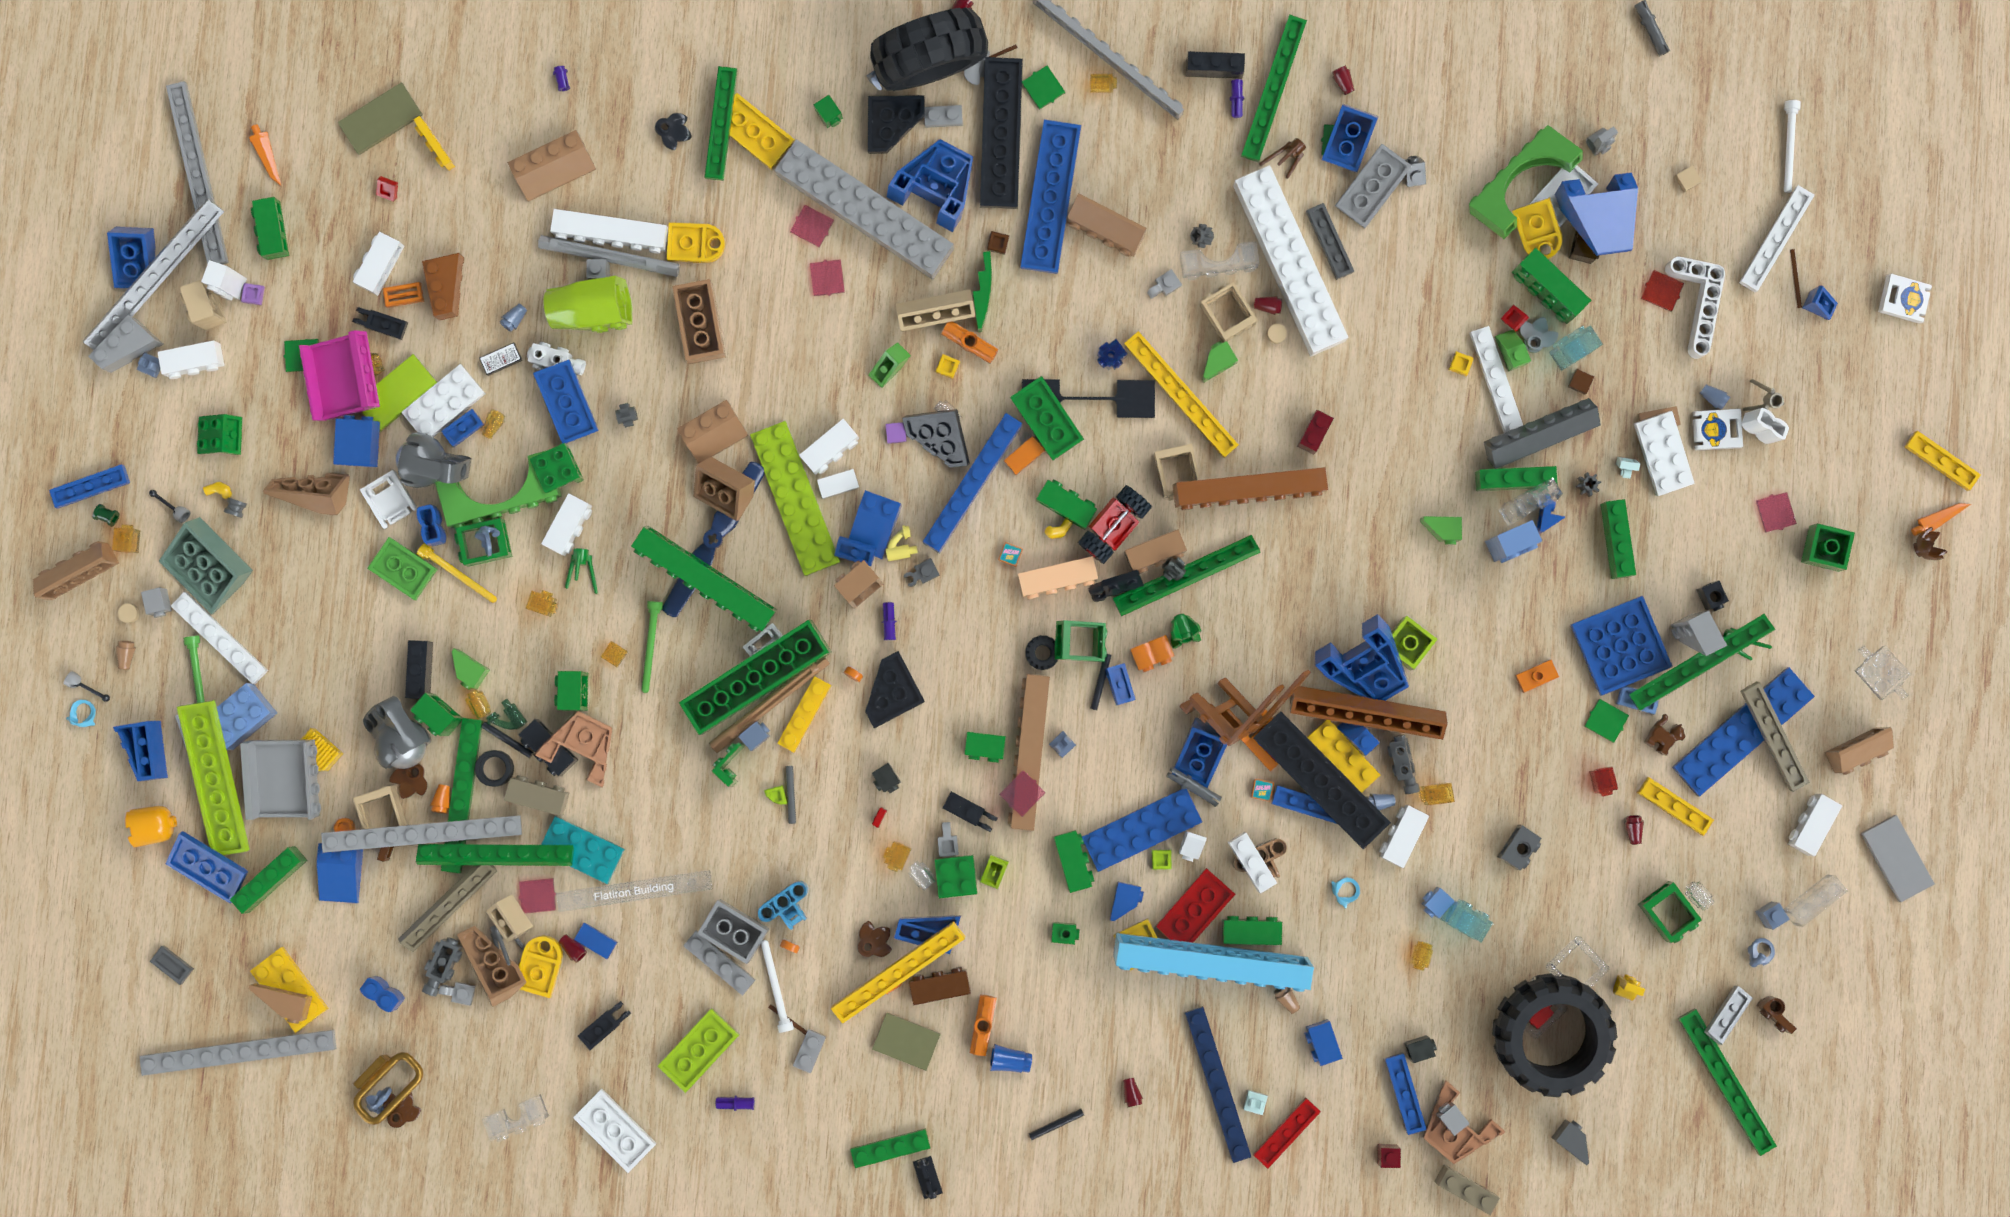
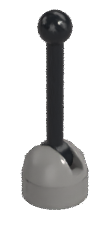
(180, 513)
(74, 680)

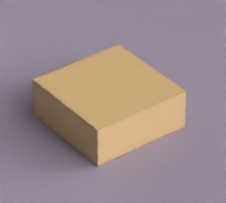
(1688, 178)

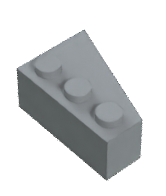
(124, 344)
(1699, 633)

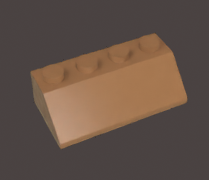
(552, 165)
(1106, 225)
(75, 571)

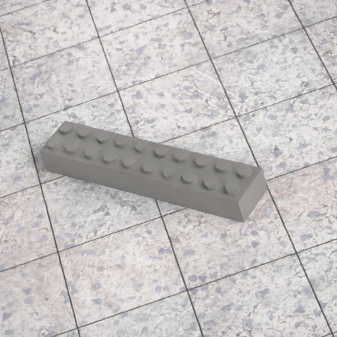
(864, 209)

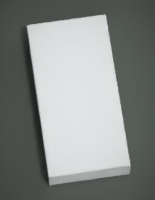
(838, 483)

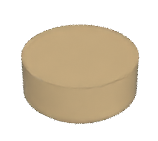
(1277, 333)
(128, 613)

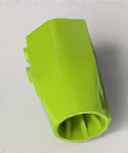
(589, 305)

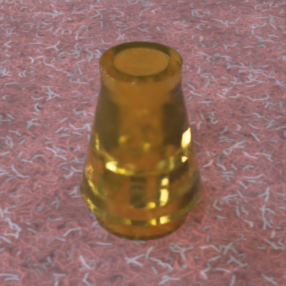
(492, 424)

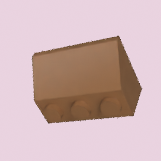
(712, 431)
(723, 488)
(1861, 750)

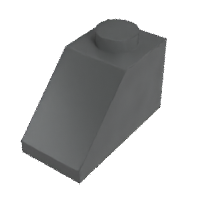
(1573, 1140)

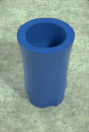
(1010, 1060)

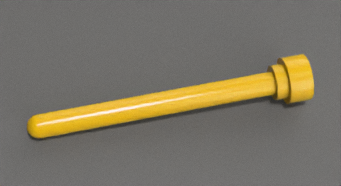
(427, 552)

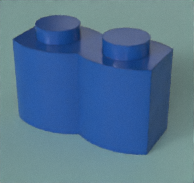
(431, 530)
(378, 990)

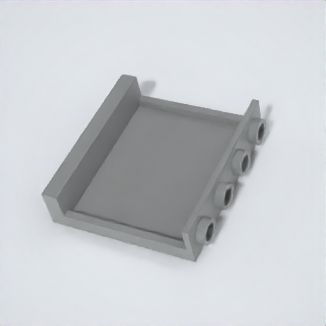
(280, 778)

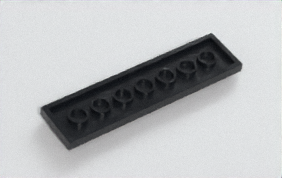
(1001, 133)
(1322, 780)

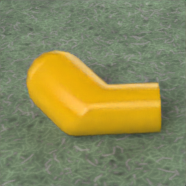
(218, 487)
(1058, 532)

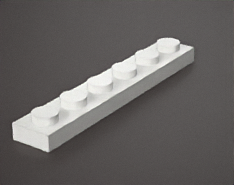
(1776, 238)
(1496, 379)
(219, 638)

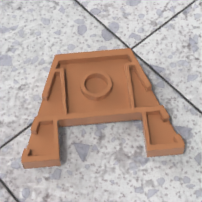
(584, 737)
(1464, 1142)

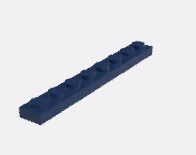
(1218, 1084)

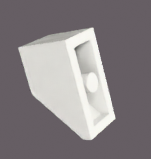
(1191, 846)

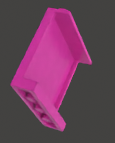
(339, 376)

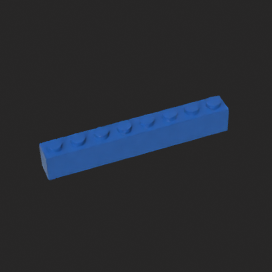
(972, 483)

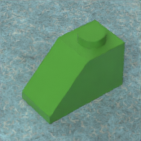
(1512, 350)
(1219, 360)
(889, 364)
(1444, 528)
(468, 670)

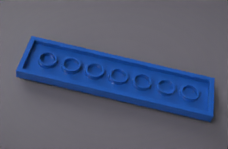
(1050, 196)
(1739, 734)

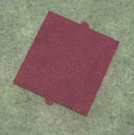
(812, 226)
(827, 277)
(1776, 512)
(1022, 793)
(537, 895)

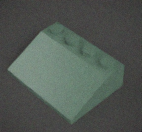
(205, 564)

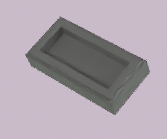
(171, 965)

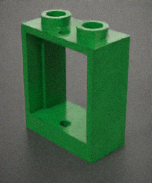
(503, 542)
(1062, 641)
(1658, 896)

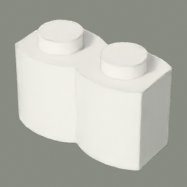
(1765, 426)

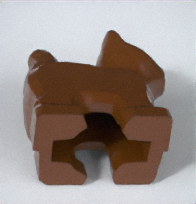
(1663, 737)

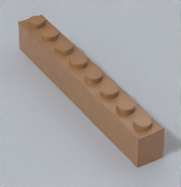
(1030, 741)

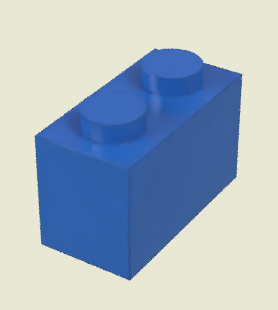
(1323, 1042)

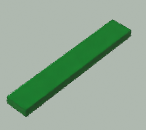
(721, 123)

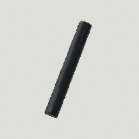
(1100, 683)
(506, 739)
(1056, 1124)

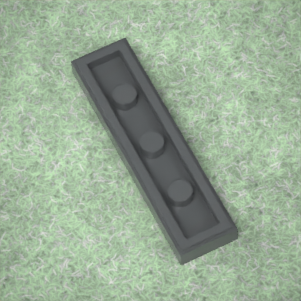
(1330, 241)

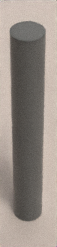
(790, 795)

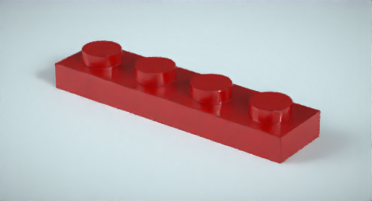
(1286, 1133)

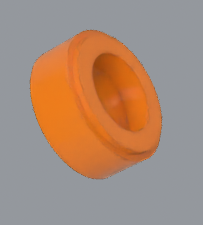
(853, 674)
(344, 824)
(790, 946)

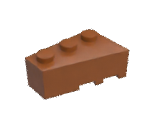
(443, 284)

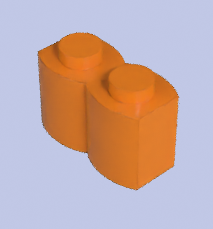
(1152, 653)

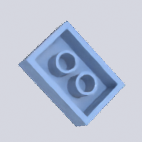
(1514, 542)
(243, 714)

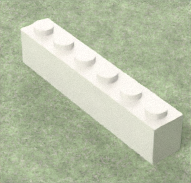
(609, 230)

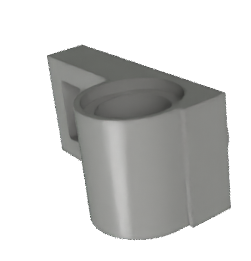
(1601, 140)

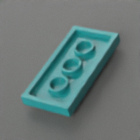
(591, 853)

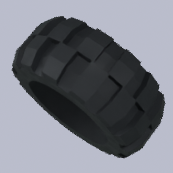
(929, 49)
(1584, 1065)

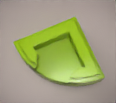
(776, 795)

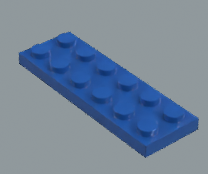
(1141, 829)

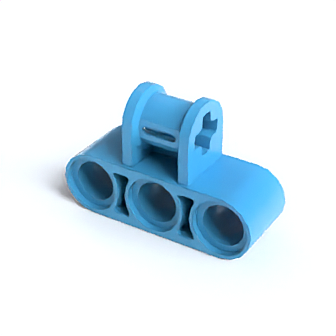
(790, 910)

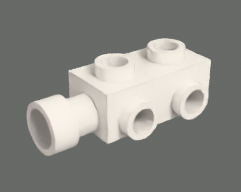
(549, 357)

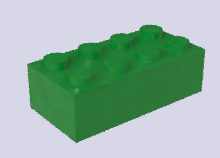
(1551, 286)

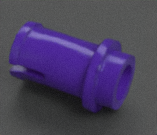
(561, 78)

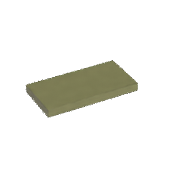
(380, 118)

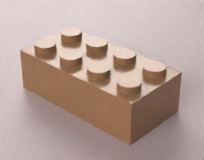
(699, 321)
(858, 583)

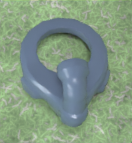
(483, 535)
(1758, 958)
(374, 1102)

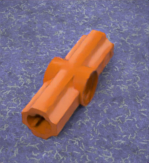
(980, 348)
(981, 1037)

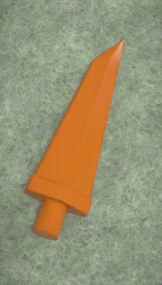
(263, 148)
(1939, 518)

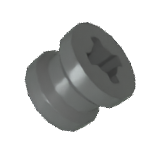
(235, 507)

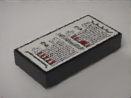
(500, 359)

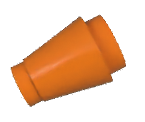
(440, 801)

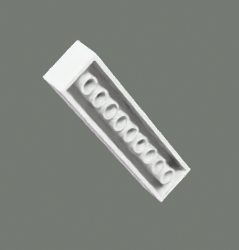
(1290, 261)

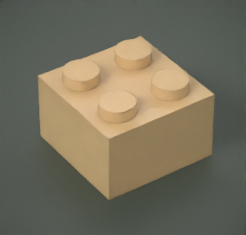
(202, 305)

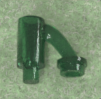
(516, 718)

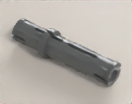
(1652, 28)
(1187, 782)

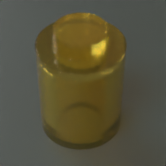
(1102, 83)

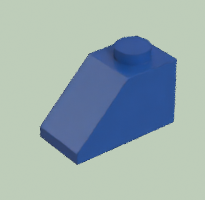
(1359, 737)
(1125, 899)

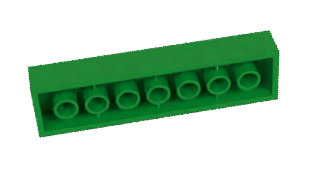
(704, 578)
(755, 677)

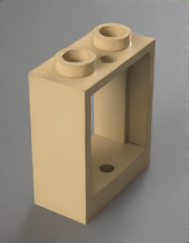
(1240, 327)
(1171, 453)
(375, 795)

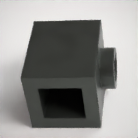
(886, 779)

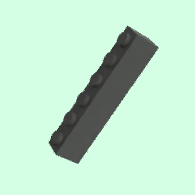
(1542, 433)

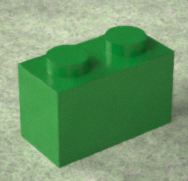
(985, 745)

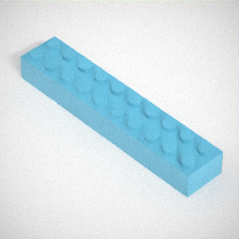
(1213, 962)

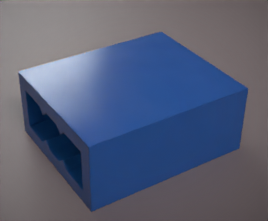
(356, 441)

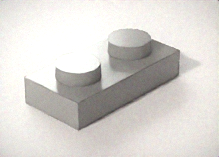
(943, 116)
(809, 1051)

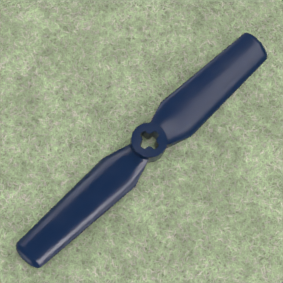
(721, 527)

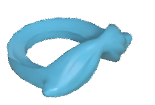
(73, 715)
(1345, 900)

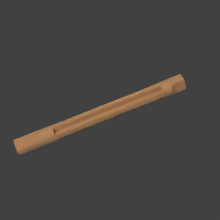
(766, 705)

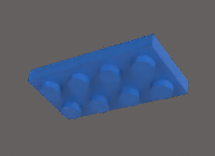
(566, 401)
(206, 867)

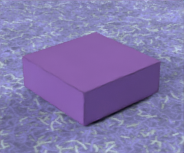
(252, 294)
(895, 433)

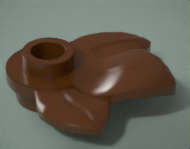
(408, 782)
(875, 938)
(405, 1110)

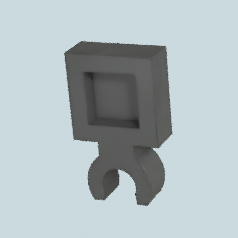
(924, 571)

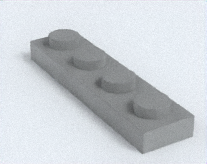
(719, 963)

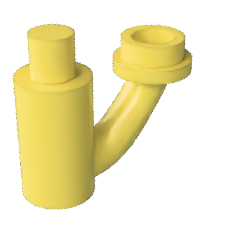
(900, 552)

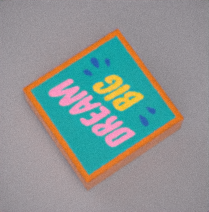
(1010, 554)
(1262, 790)

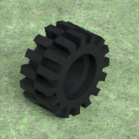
(1030, 652)

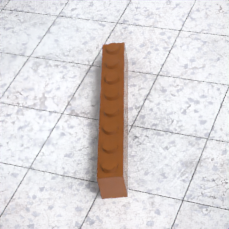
(1250, 487)
(1369, 712)

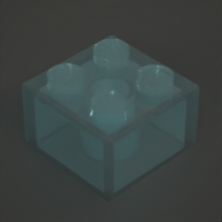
(1577, 346)
(1467, 921)

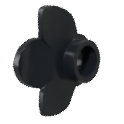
(676, 130)

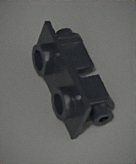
(927, 1177)

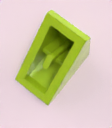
(994, 871)

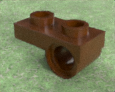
(1781, 1022)

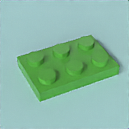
(402, 568)

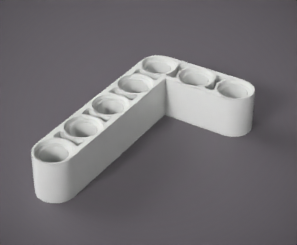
(1703, 301)

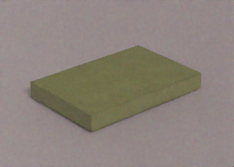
(906, 1041)

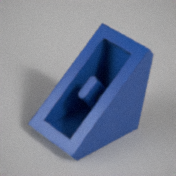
(1820, 303)

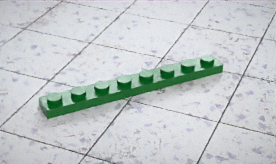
(1274, 88)
(1194, 572)
(1700, 663)
(464, 778)
(495, 854)
(1727, 1082)

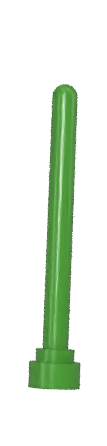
(654, 610)
(192, 644)

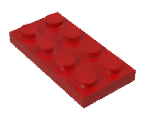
(1196, 908)

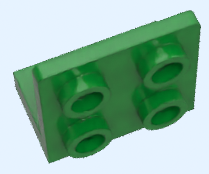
(219, 434)
(556, 468)
(726, 775)

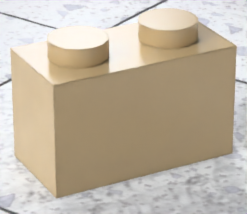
(509, 918)

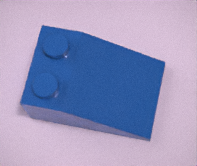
(1350, 137)
(130, 253)
(875, 521)
(1200, 752)
(339, 875)

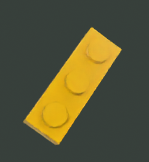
(433, 144)

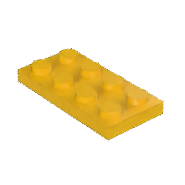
(758, 133)
(1344, 755)
(283, 973)

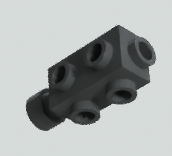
(1403, 759)
(441, 958)

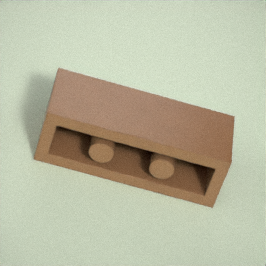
(1156, 551)

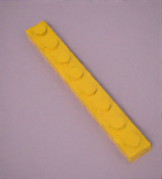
(1181, 394)
(898, 972)

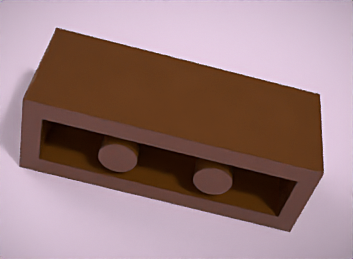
(939, 986)

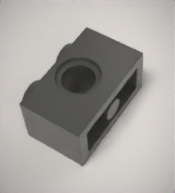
(1509, 852)

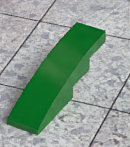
(982, 297)

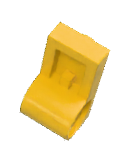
(1628, 987)

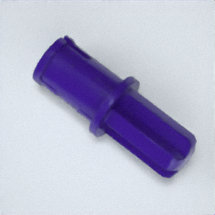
(1237, 98)
(889, 621)
(735, 1103)

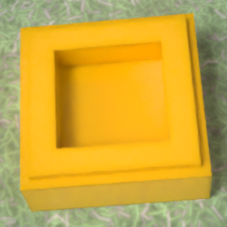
(1461, 363)
(947, 366)

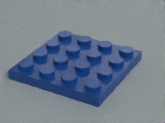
(1621, 645)

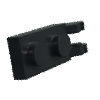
(382, 323)
(1115, 585)
(967, 810)
(602, 1027)

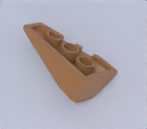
(319, 494)
(494, 974)

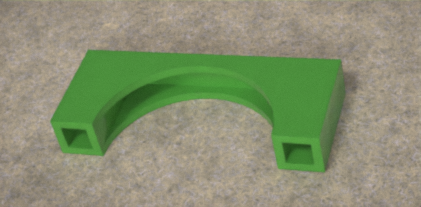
(1545, 149)
(462, 510)

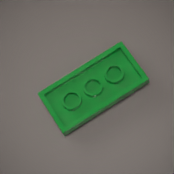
(1047, 418)

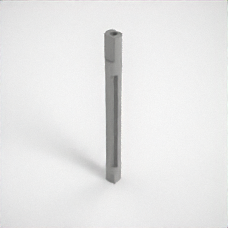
(611, 256)

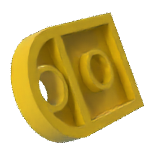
(1539, 226)
(692, 243)
(540, 966)

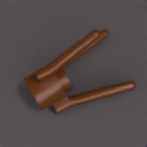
(1294, 149)

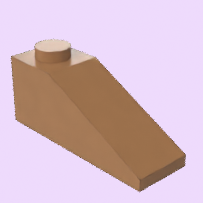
(285, 1003)

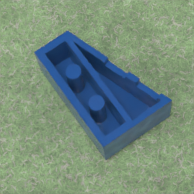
(145, 749)
(919, 929)

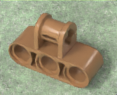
(1269, 856)

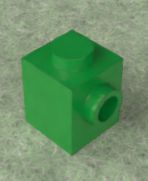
(1064, 933)

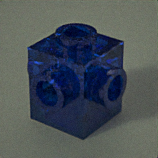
(1114, 349)

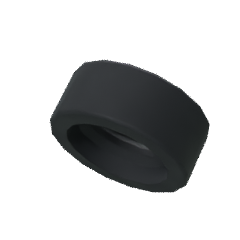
(480, 765)

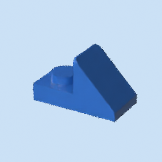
(1546, 519)

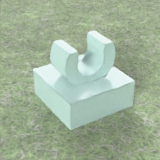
(1627, 466)
(1255, 1102)

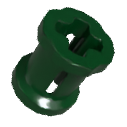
(106, 515)

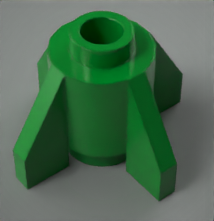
(1184, 630)

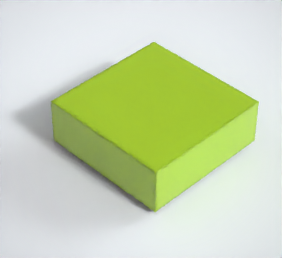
(1161, 859)

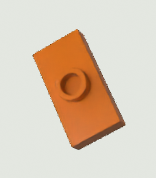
(1537, 676)

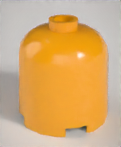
(150, 825)

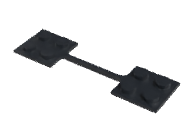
(1133, 397)

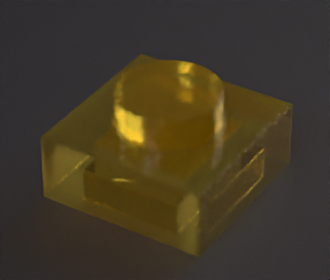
(614, 654)

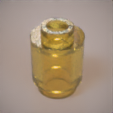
(478, 704)
(1421, 955)

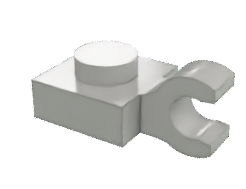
(1166, 283)
(947, 844)
(461, 993)

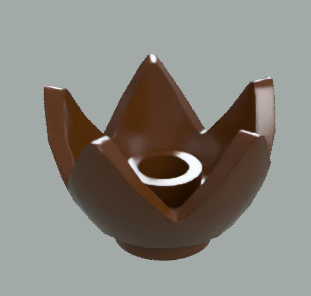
(1924, 546)

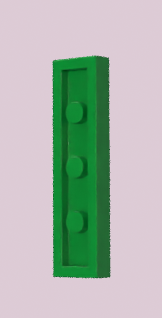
(890, 1148)

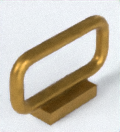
(374, 1074)

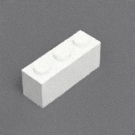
(378, 263)
(223, 281)
(191, 359)
(829, 447)
(567, 525)
(1814, 824)
(1403, 835)
(1252, 862)

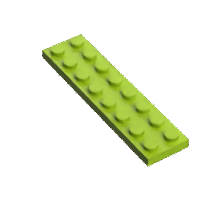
(795, 498)
(213, 777)

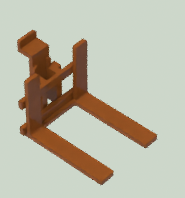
(1225, 721)

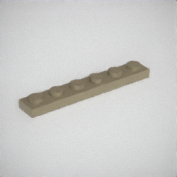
(1774, 736)
(446, 906)

